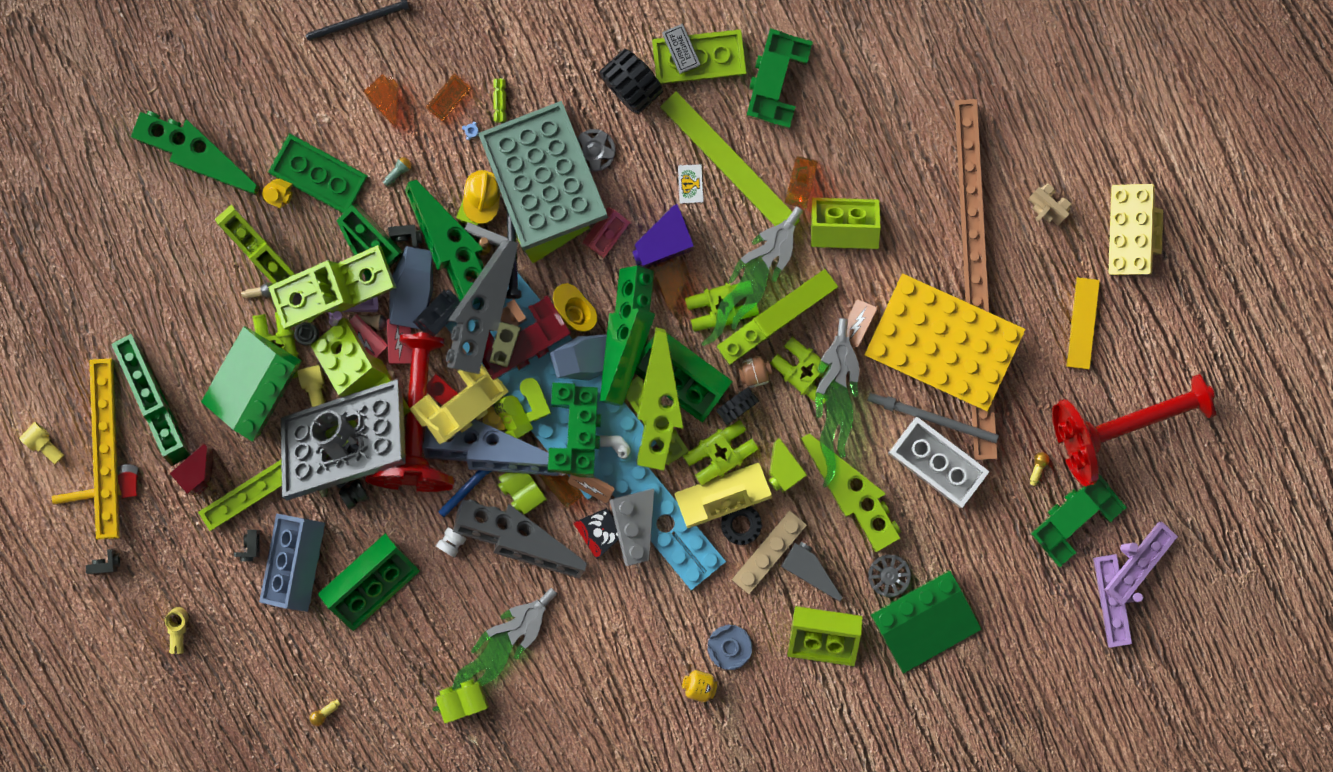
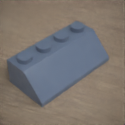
(292, 562)

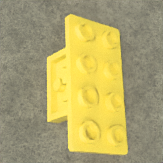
(1134, 229)
(723, 495)

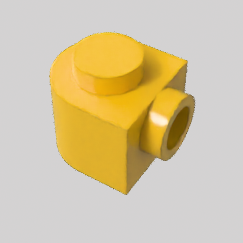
(278, 192)

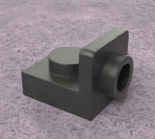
(402, 233)
(252, 543)
(100, 566)

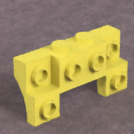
(462, 408)

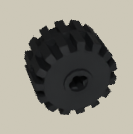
(631, 81)

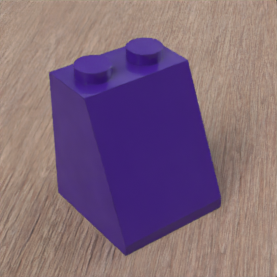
(664, 240)

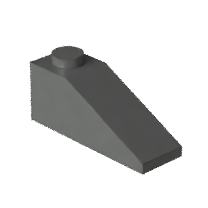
(808, 568)

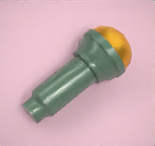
(402, 165)

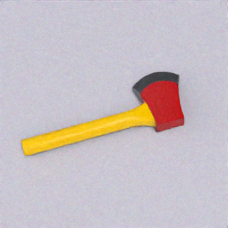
(126, 486)

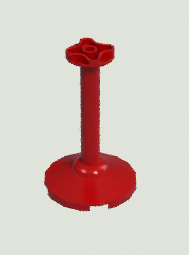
(1084, 439)
(416, 468)

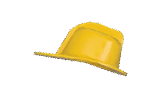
(481, 196)
(574, 308)

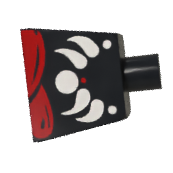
(598, 531)

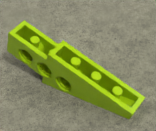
(254, 246)
(776, 317)
(658, 383)
(850, 500)

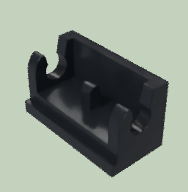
(437, 313)

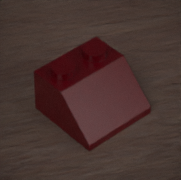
(195, 471)

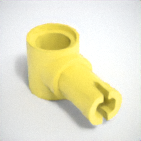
(312, 381)
(38, 440)
(176, 630)

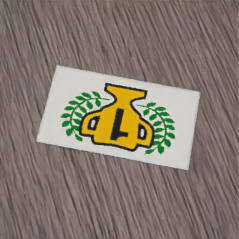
(690, 183)

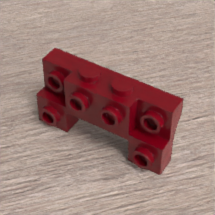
(532, 340)

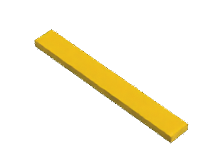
(104, 449)

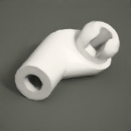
(617, 443)

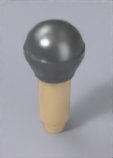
(256, 292)

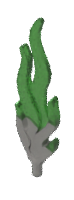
(756, 272)
(834, 390)
(502, 639)

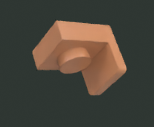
(512, 314)

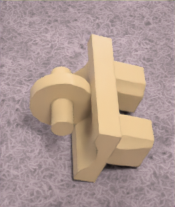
(1048, 207)

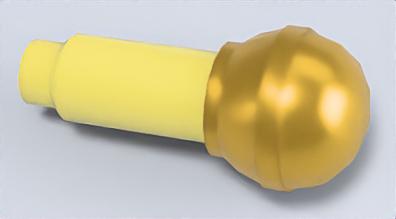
(1041, 461)
(318, 717)

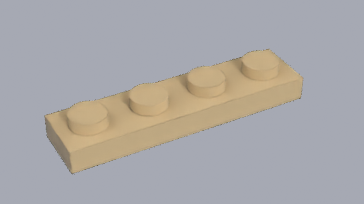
(769, 552)

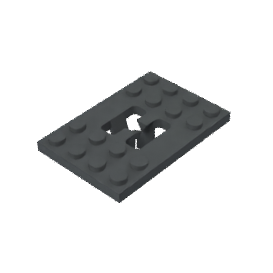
(378, 434)

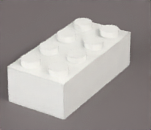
(938, 462)

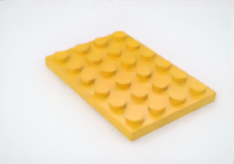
(945, 342)

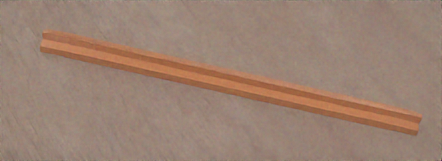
(974, 242)

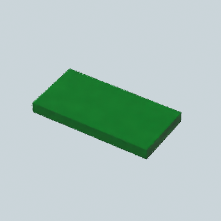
(318, 174)

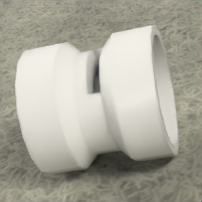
(456, 539)

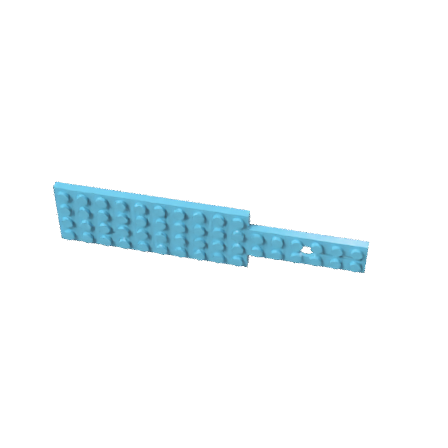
(608, 467)

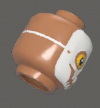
(755, 371)

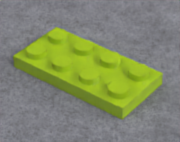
(717, 52)

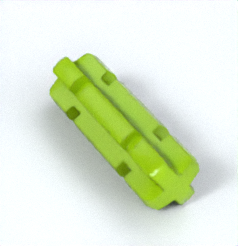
(499, 100)

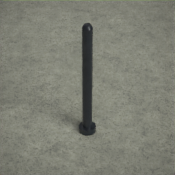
(390, 9)
(513, 292)

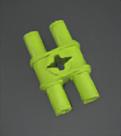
(711, 299)
(284, 336)
(793, 373)
(718, 465)

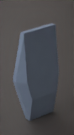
(413, 287)
(580, 358)

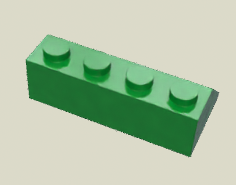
(696, 381)
(368, 582)

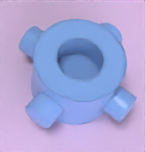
(471, 130)

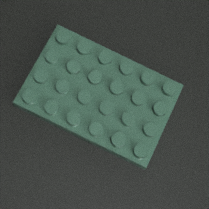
(542, 175)

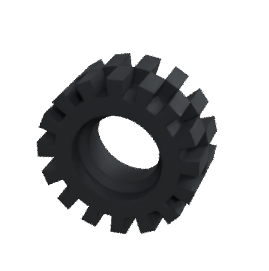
(737, 405)
(750, 535)

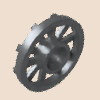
(889, 575)

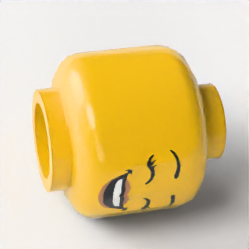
(699, 686)

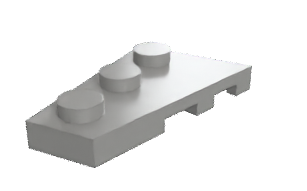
(633, 525)

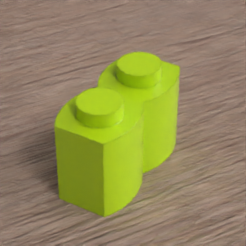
(522, 490)
(461, 701)

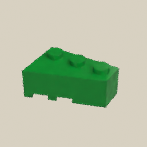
(363, 233)

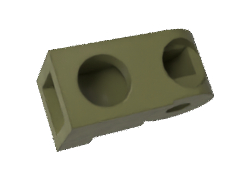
(504, 344)

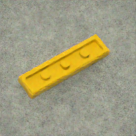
(1082, 323)

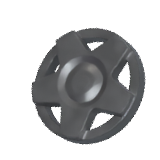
(595, 149)

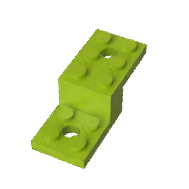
(332, 287)
(353, 367)

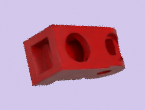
(440, 390)

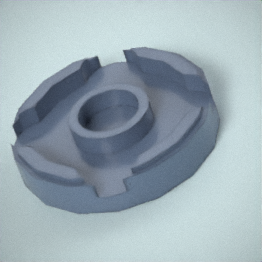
(729, 647)

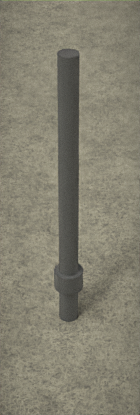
(892, 404)

